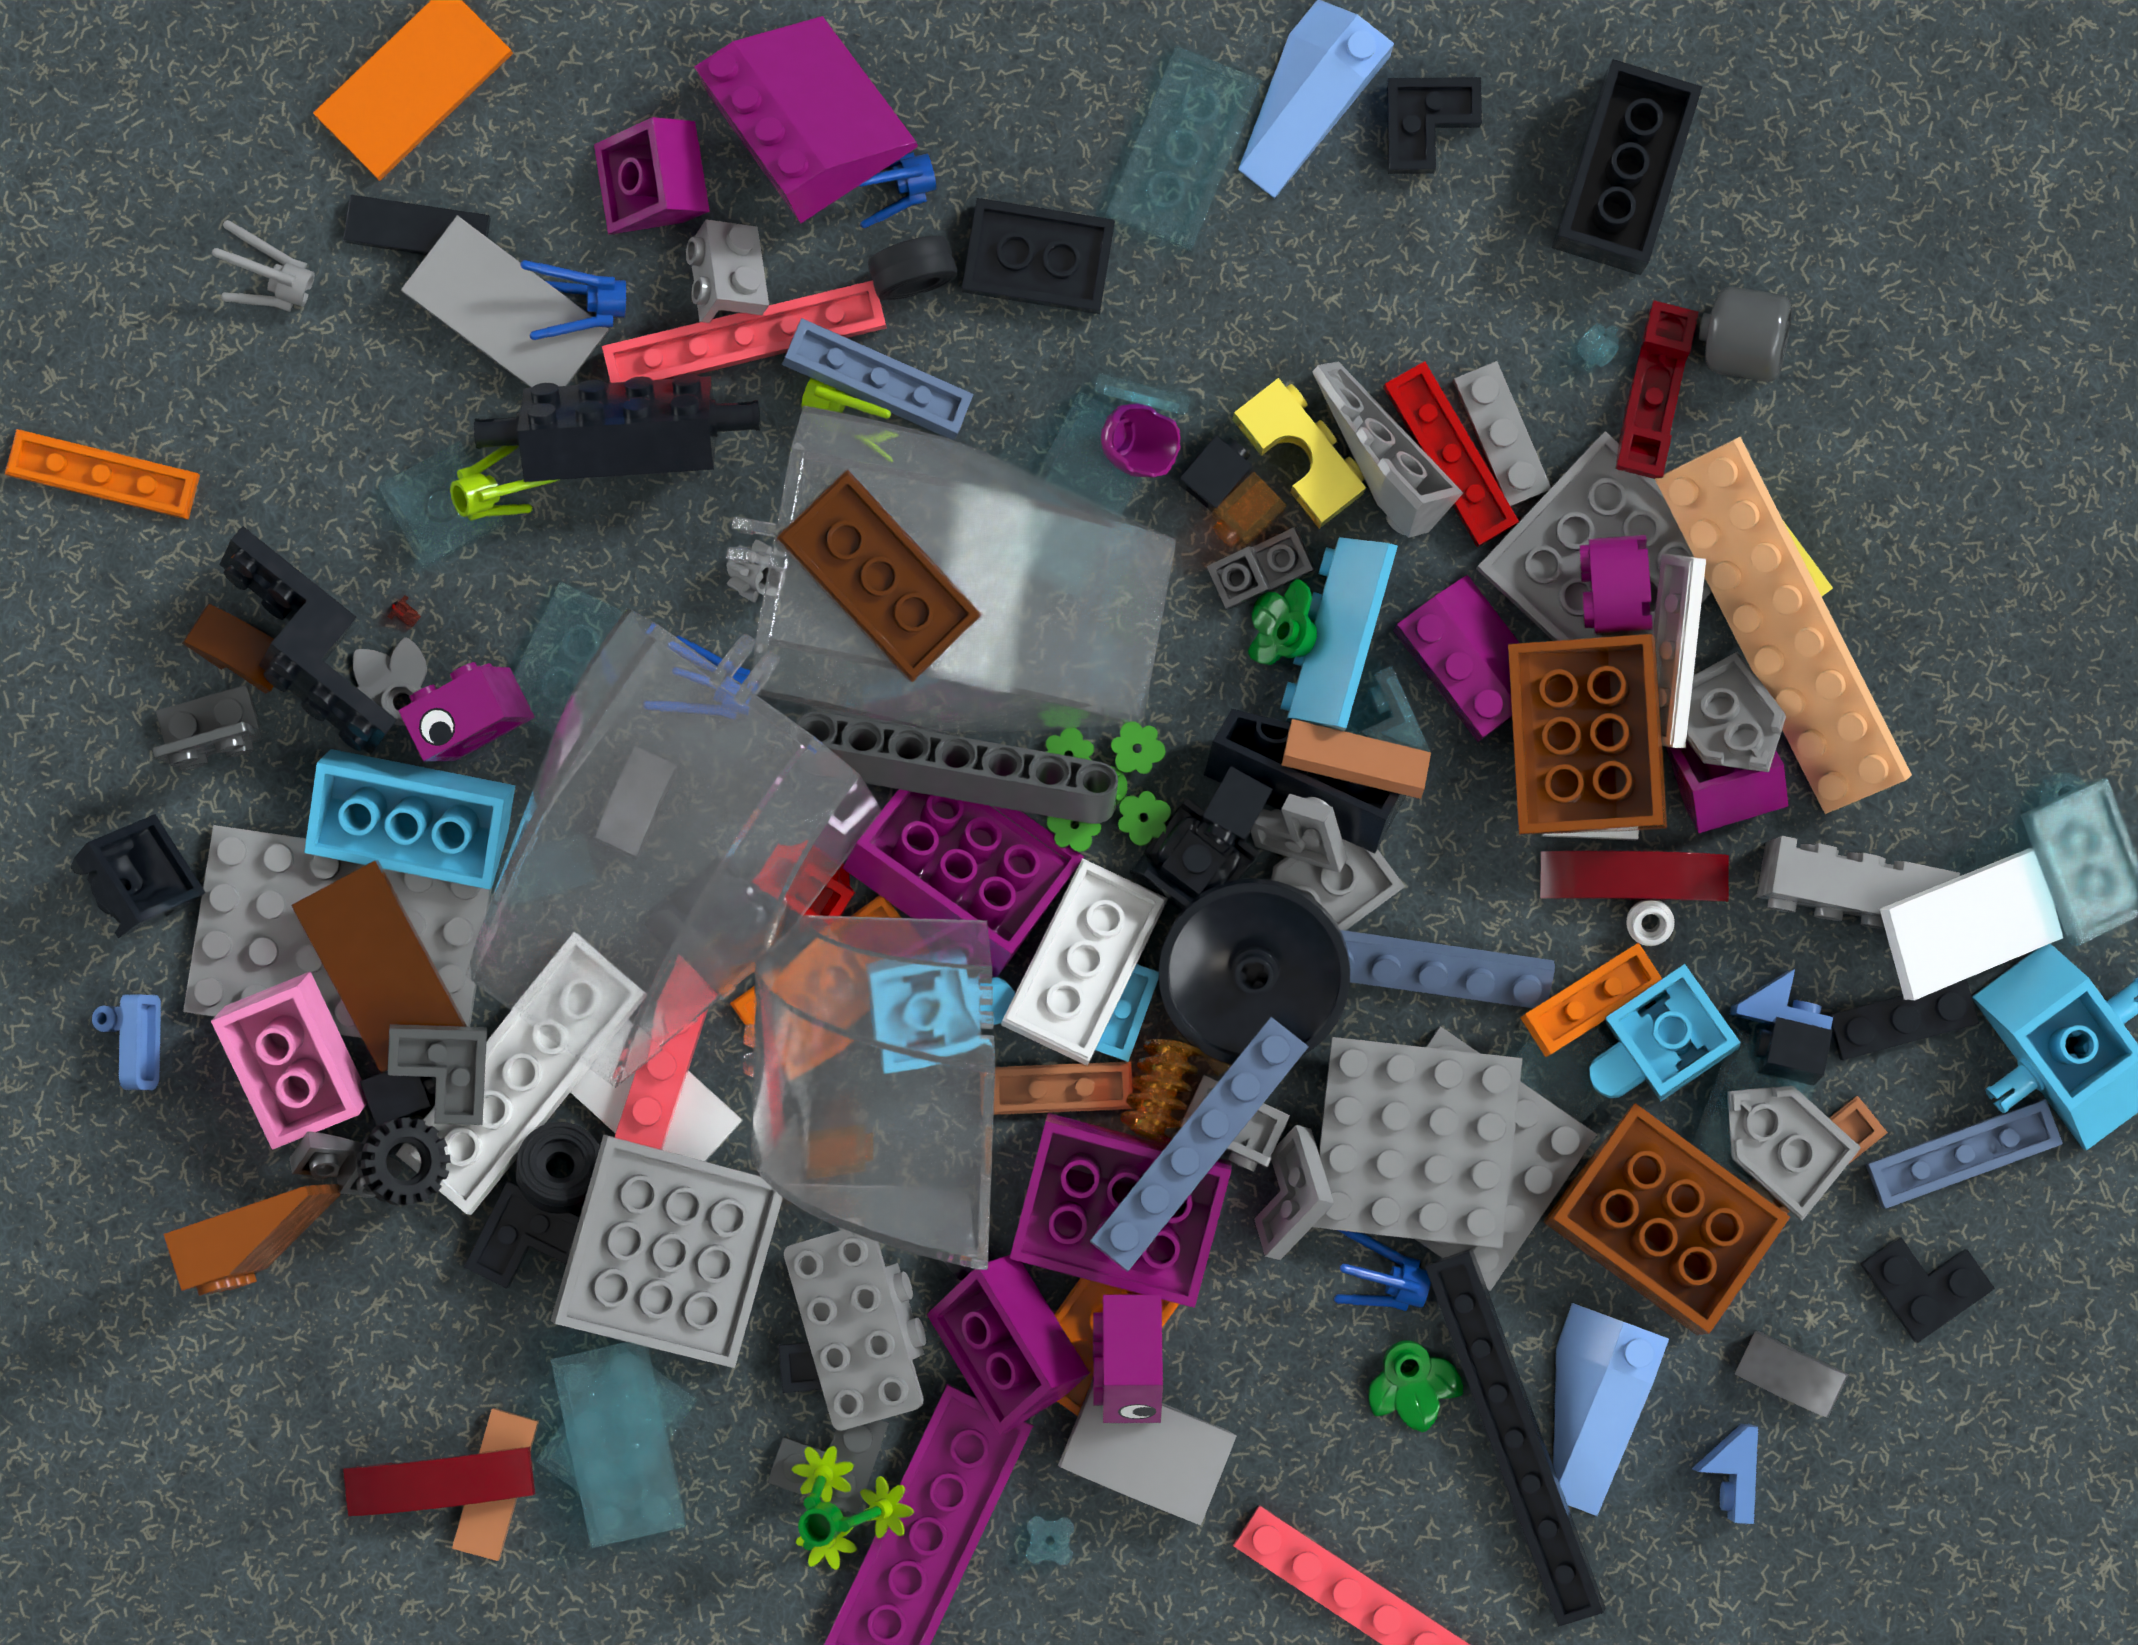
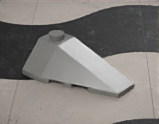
(1395, 468)

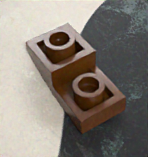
(230, 644)

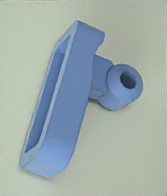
(139, 1038)

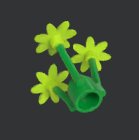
(823, 1522)

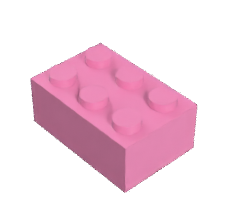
(290, 1060)

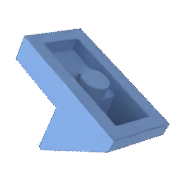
(1772, 1001)
(1738, 1458)

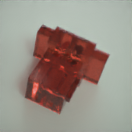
(404, 612)

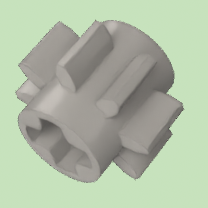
(749, 578)

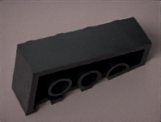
(1257, 749)

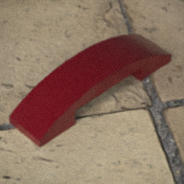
(1655, 390)
(1634, 875)
(439, 1482)

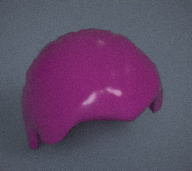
(1140, 440)

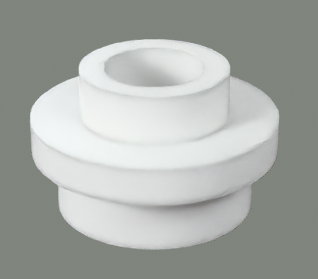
(1660, 932)

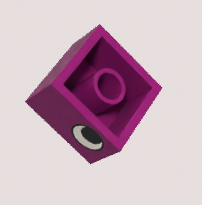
(465, 712)
(1128, 1359)

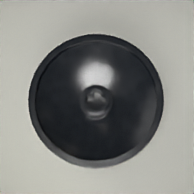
(1253, 956)

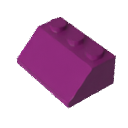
(1464, 654)
(1007, 1343)

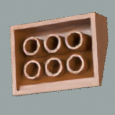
(1587, 735)
(1667, 1220)
(234, 1245)

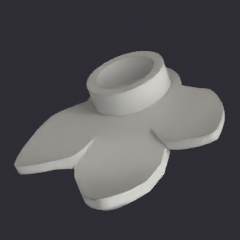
(387, 677)

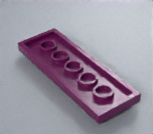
(953, 1493)

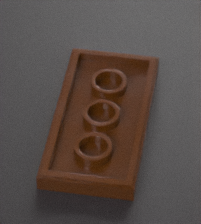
(878, 576)
(375, 958)

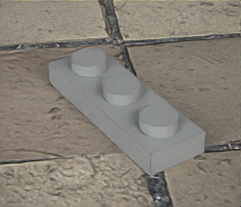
(1502, 434)

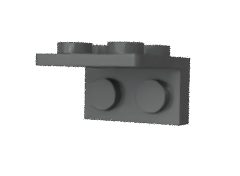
(208, 727)

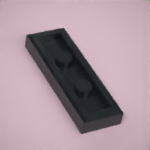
(402, 224)

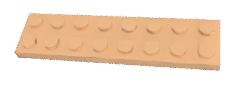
(1783, 625)

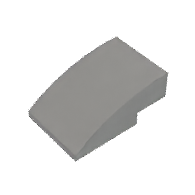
(1160, 1464)

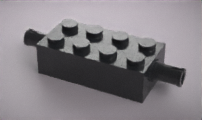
(617, 427)

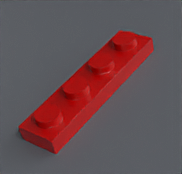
(1447, 443)

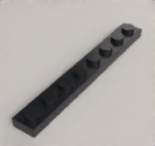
(1515, 1437)

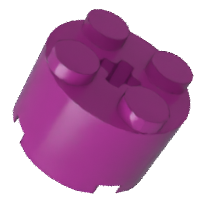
(1618, 584)

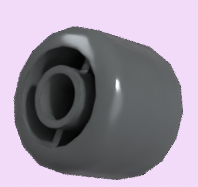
(1747, 333)

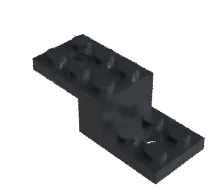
(300, 650)

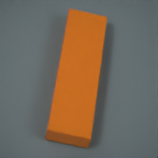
(102, 474)

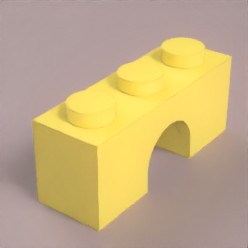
(1279, 417)

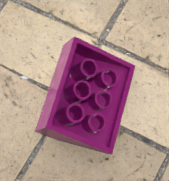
(805, 112)
(963, 864)
(1080, 1182)

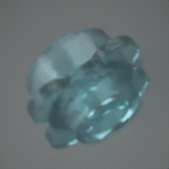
(1598, 346)
(1059, 1530)

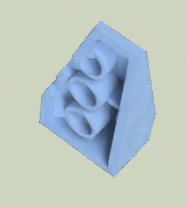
(1317, 79)
(1599, 1395)

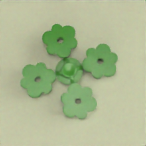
(1130, 806)

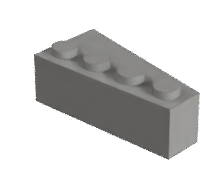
(1837, 883)

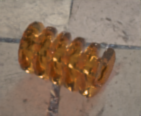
(1159, 1088)

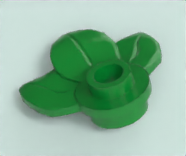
(1283, 625)
(1413, 1392)

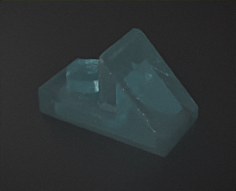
(1402, 725)

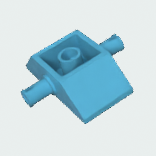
(2034, 1013)

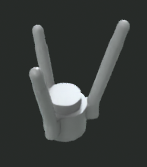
(286, 281)

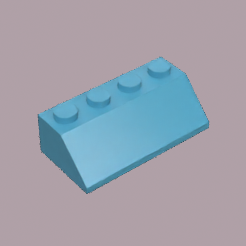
(1345, 625)
(408, 818)

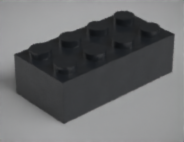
(1627, 167)

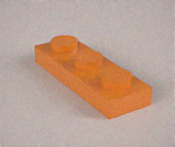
(1590, 1000)

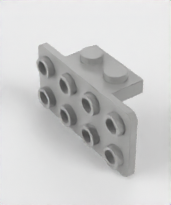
(857, 1327)

